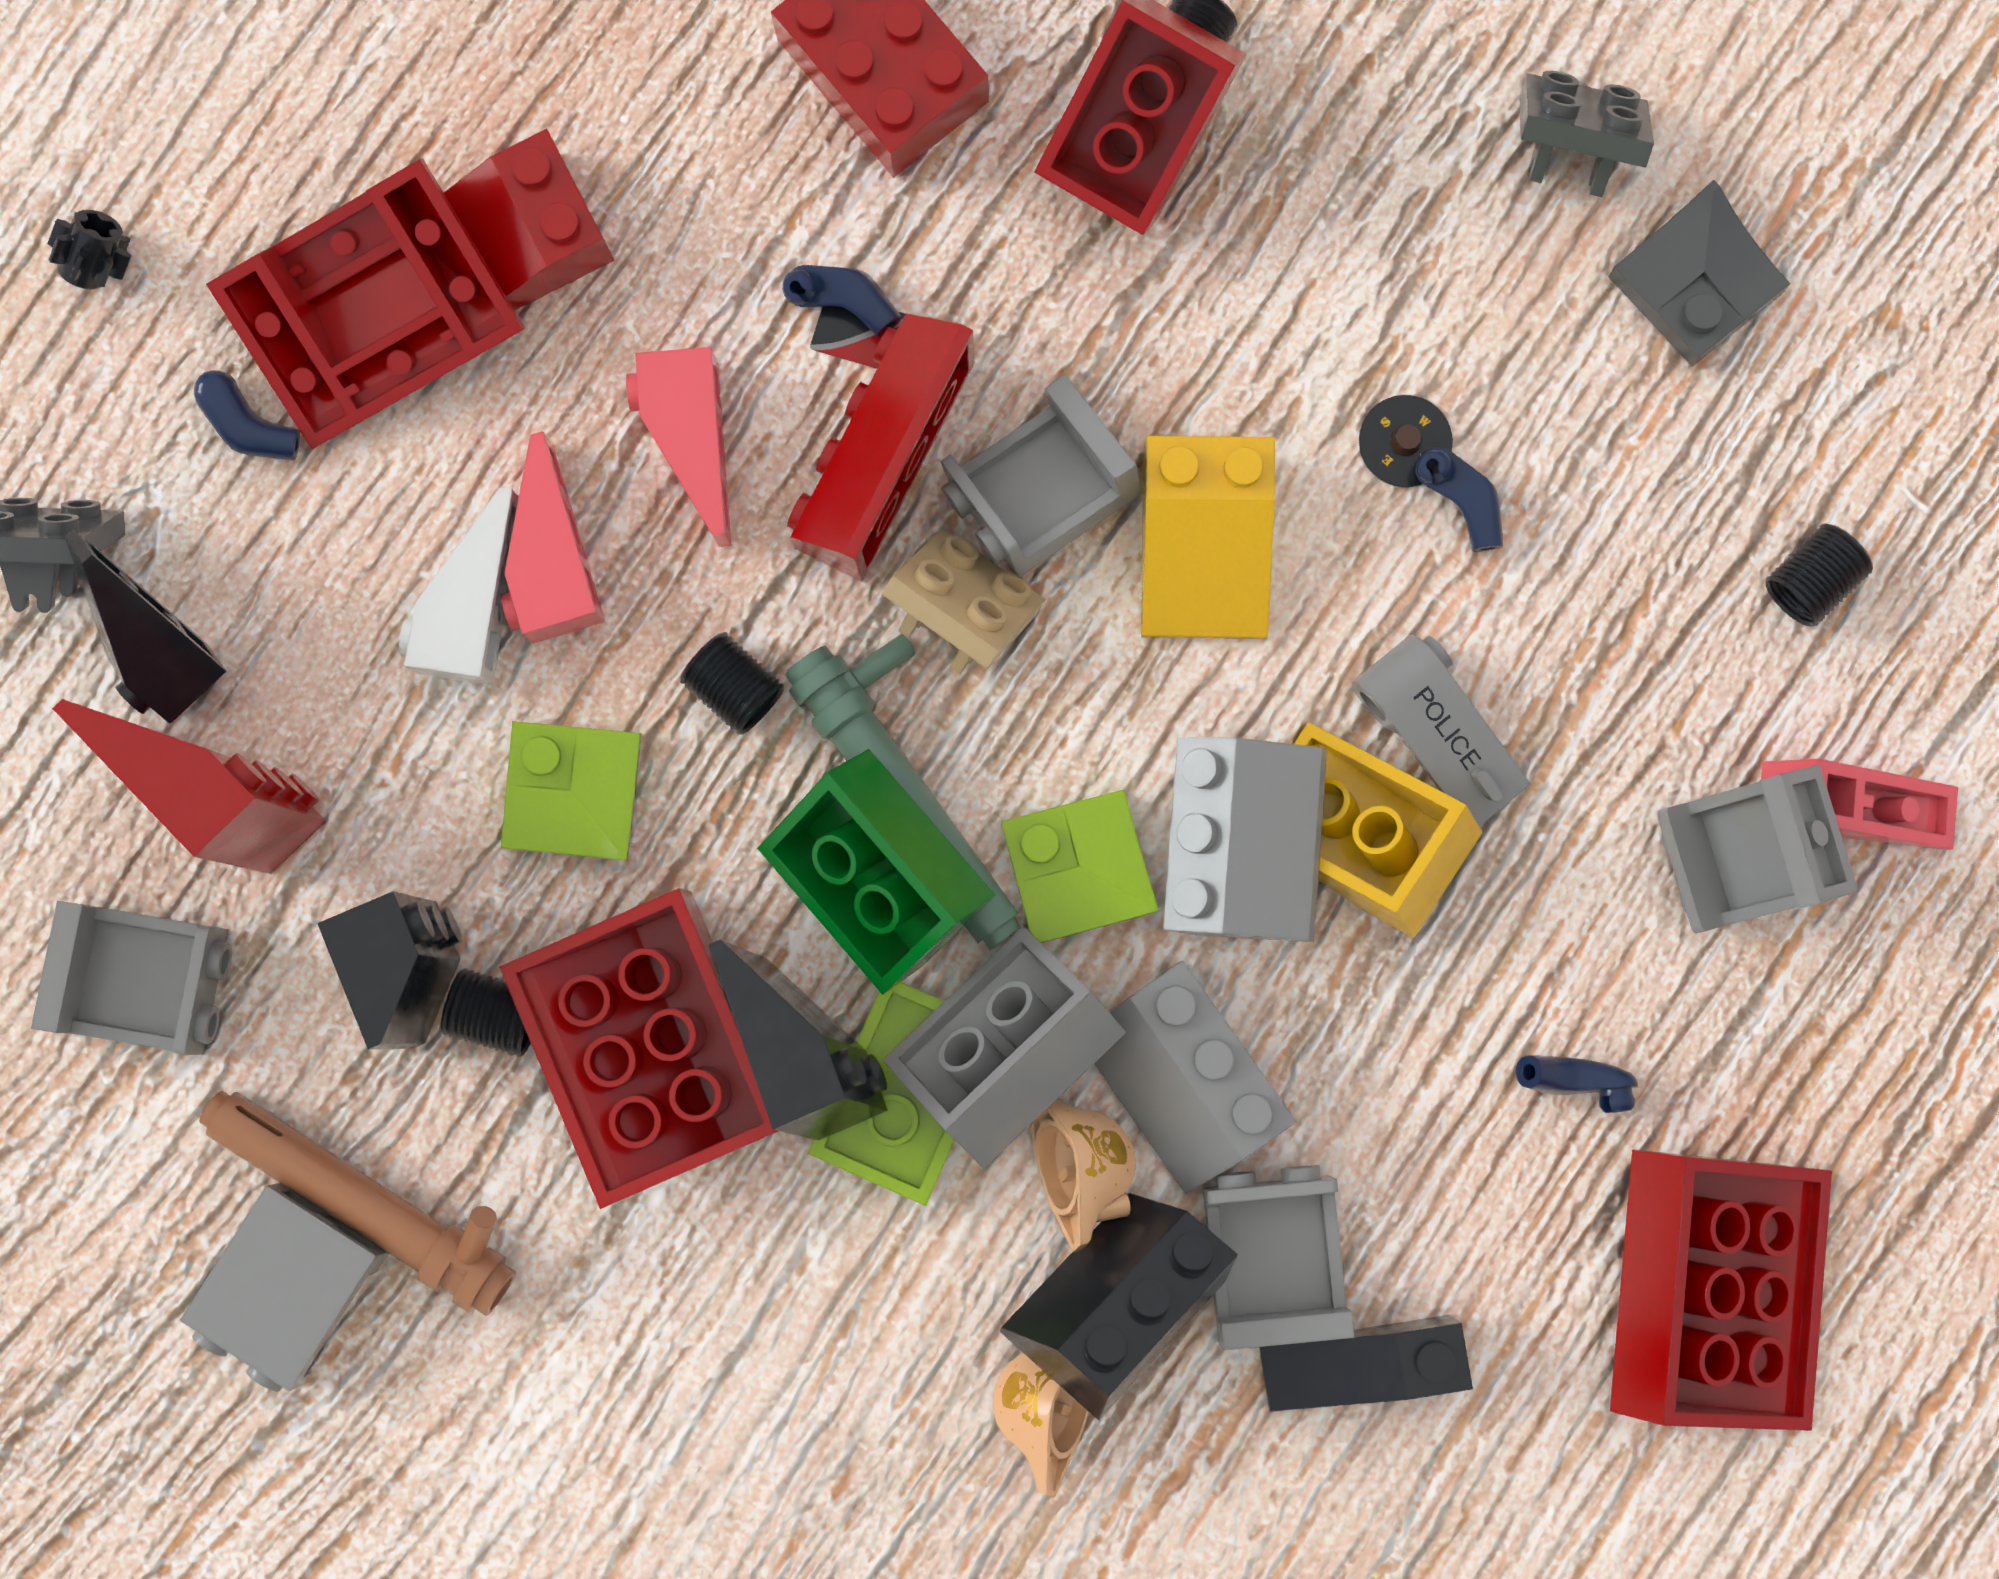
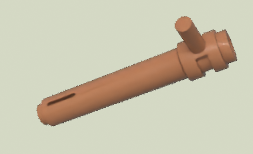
(440, 1254)

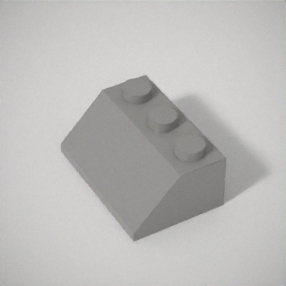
(1245, 839)
(1004, 1047)
(1190, 1080)

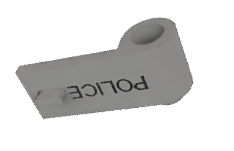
(1440, 726)

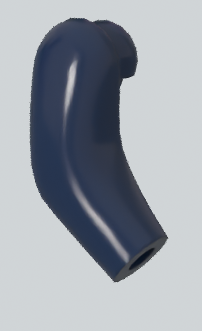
(842, 288)
(238, 424)
(1469, 490)
(1578, 1076)

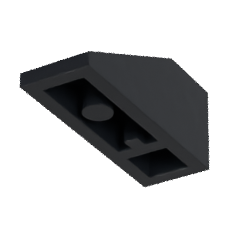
(147, 645)
(1375, 1366)

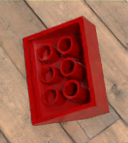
(206, 800)
(639, 1046)
(1720, 1292)

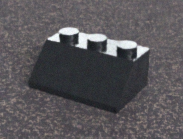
(394, 965)
(1120, 1301)

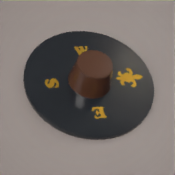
(1398, 434)

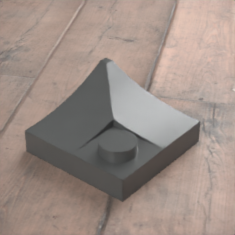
(1700, 276)

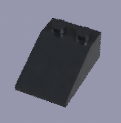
(802, 1060)

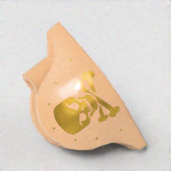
(1083, 1168)
(1038, 1420)

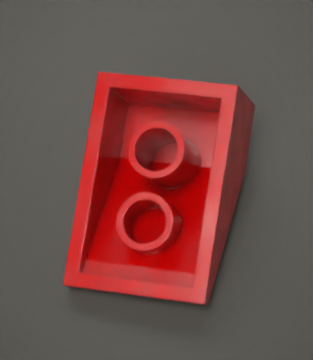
(529, 220)

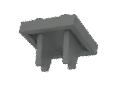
(1584, 120)
(36, 551)

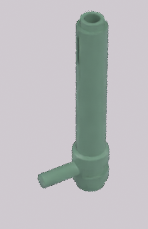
(846, 717)

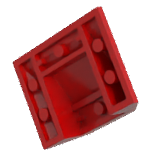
(366, 304)

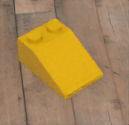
(1207, 536)
(1387, 835)

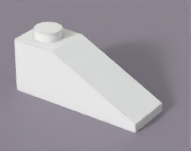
(461, 610)

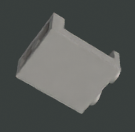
(1043, 481)
(1757, 850)
(132, 978)
(1287, 1263)
(281, 1288)

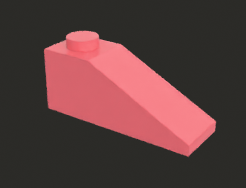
(683, 412)
(546, 557)
(1883, 804)

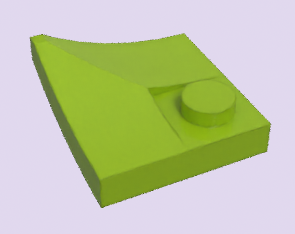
(570, 790)
(1079, 867)

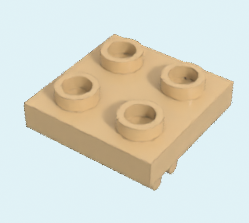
(962, 599)

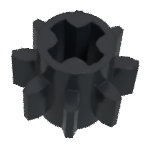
(89, 249)

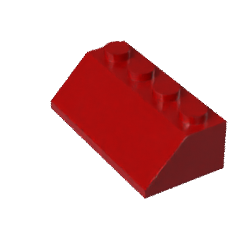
(883, 444)

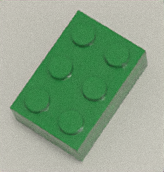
(875, 870)

